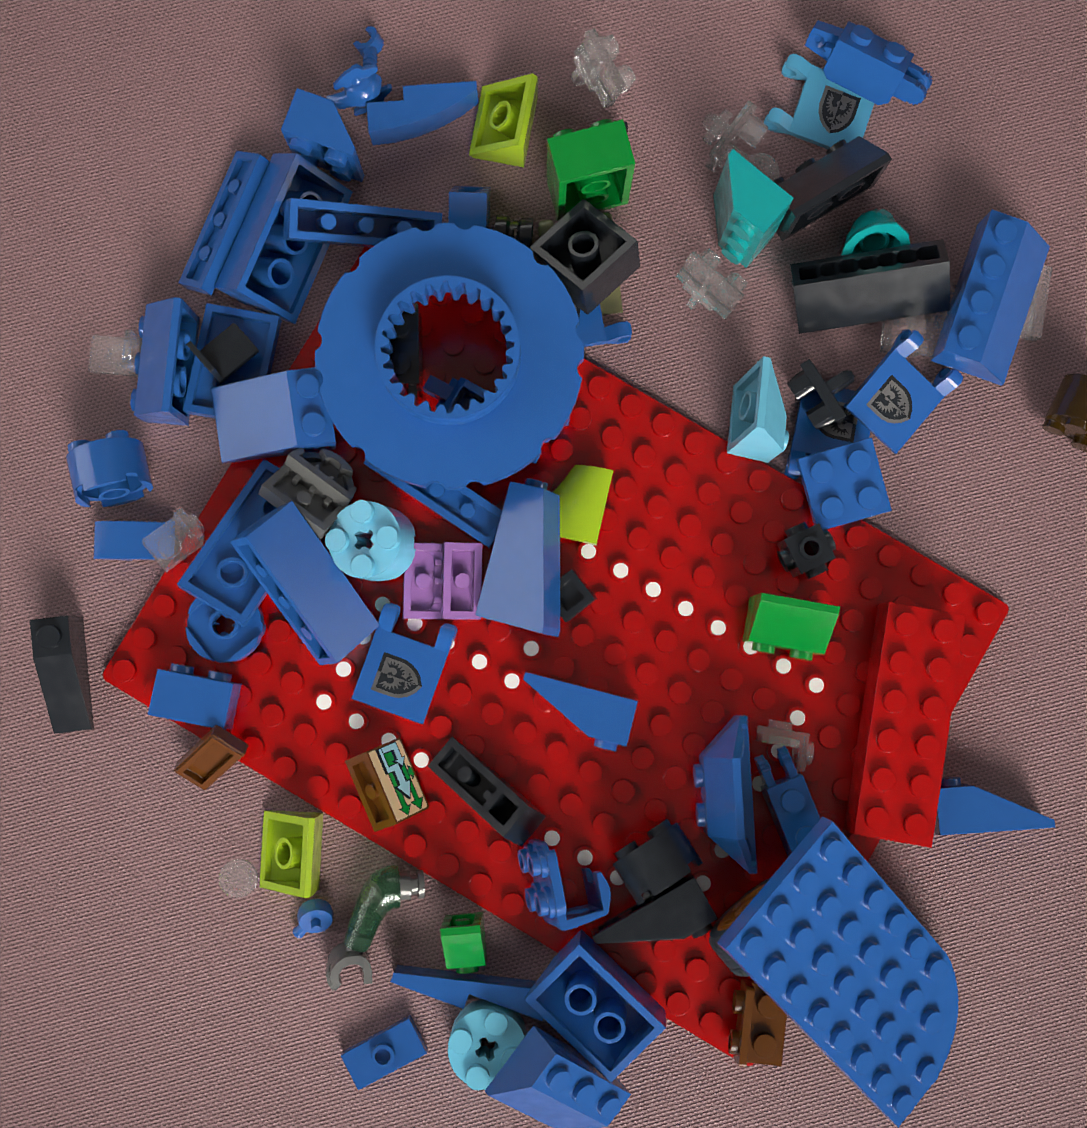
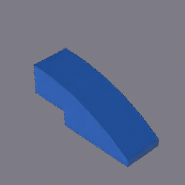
(420, 111)

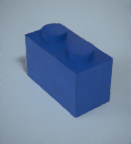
(195, 698)

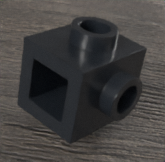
(794, 557)

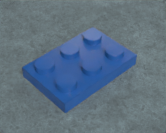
(258, 327)

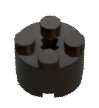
(1069, 411)

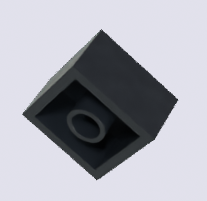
(588, 254)

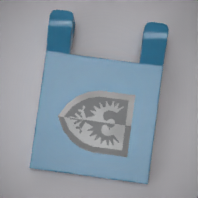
(823, 109)

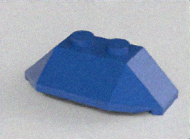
(727, 793)

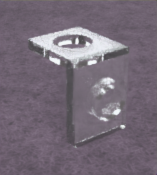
(114, 354)

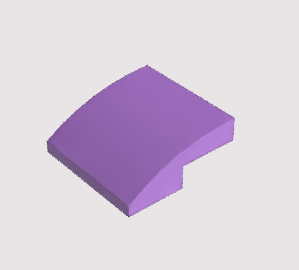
(443, 582)

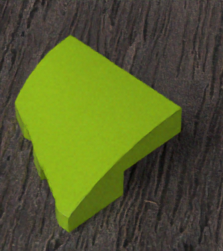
(583, 502)

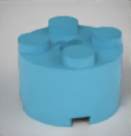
(366, 522)
(480, 1019)

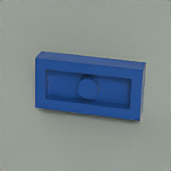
(384, 1052)

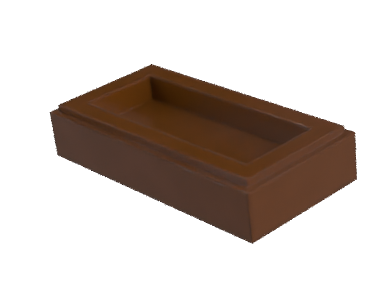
(211, 757)

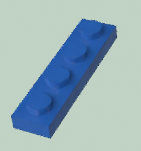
(223, 222)
(459, 507)

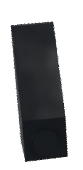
(63, 671)
(487, 792)
(669, 915)

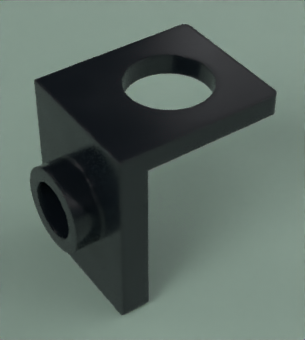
(226, 352)

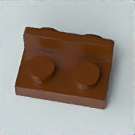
(758, 1027)

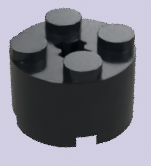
(657, 861)

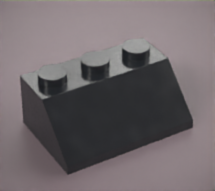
(830, 182)

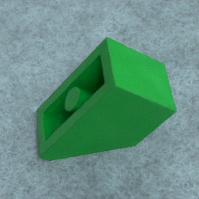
(464, 942)

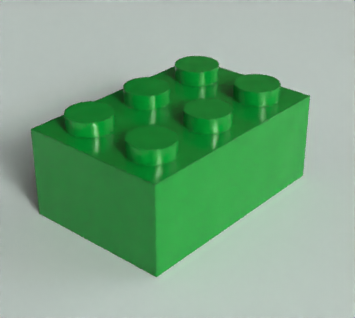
(590, 166)

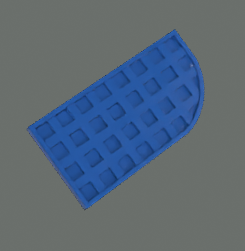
(851, 969)

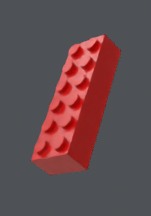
(904, 724)

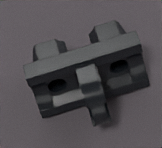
(810, 380)

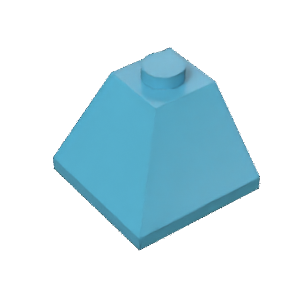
(757, 415)

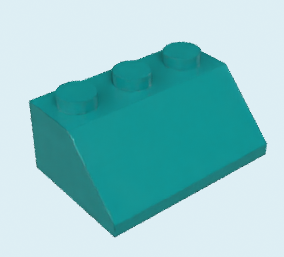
(747, 209)

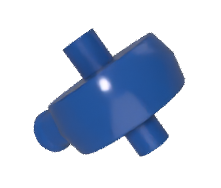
(313, 917)

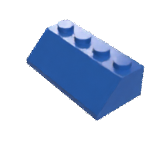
(262, 266)
(992, 298)

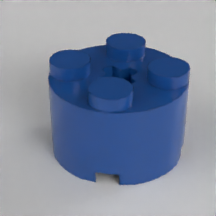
(108, 470)

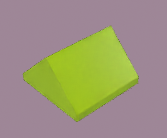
(505, 121)
(291, 852)

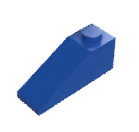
(594, 712)
(974, 810)

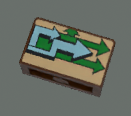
(387, 784)

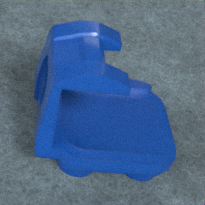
(547, 892)

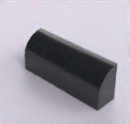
(871, 286)

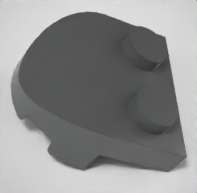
(315, 483)

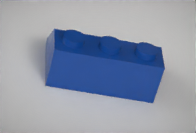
(164, 362)
(596, 1006)
(557, 1085)

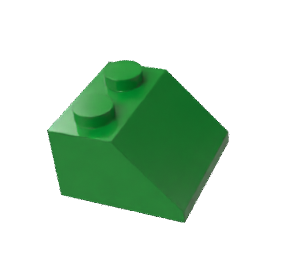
(789, 625)

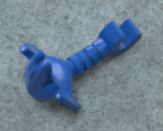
(361, 82)

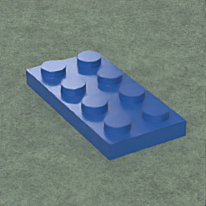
(218, 572)

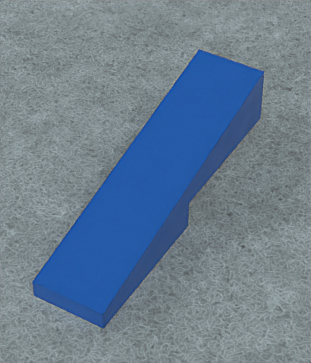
(456, 987)

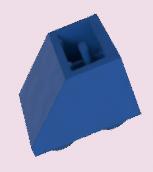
(320, 137)

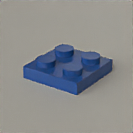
(844, 484)

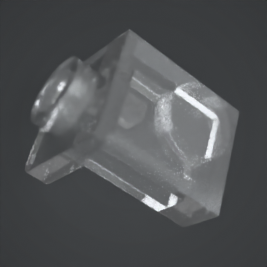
(175, 539)
(781, 734)

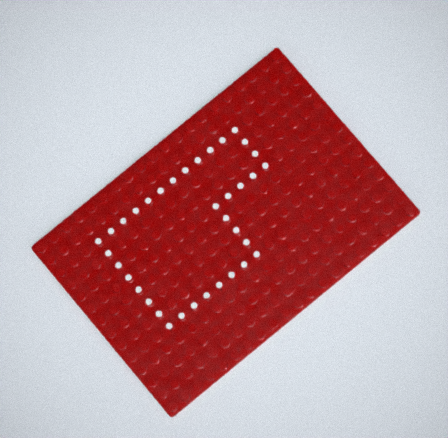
(673, 583)

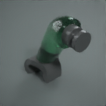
(377, 897)

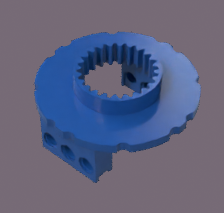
(489, 437)

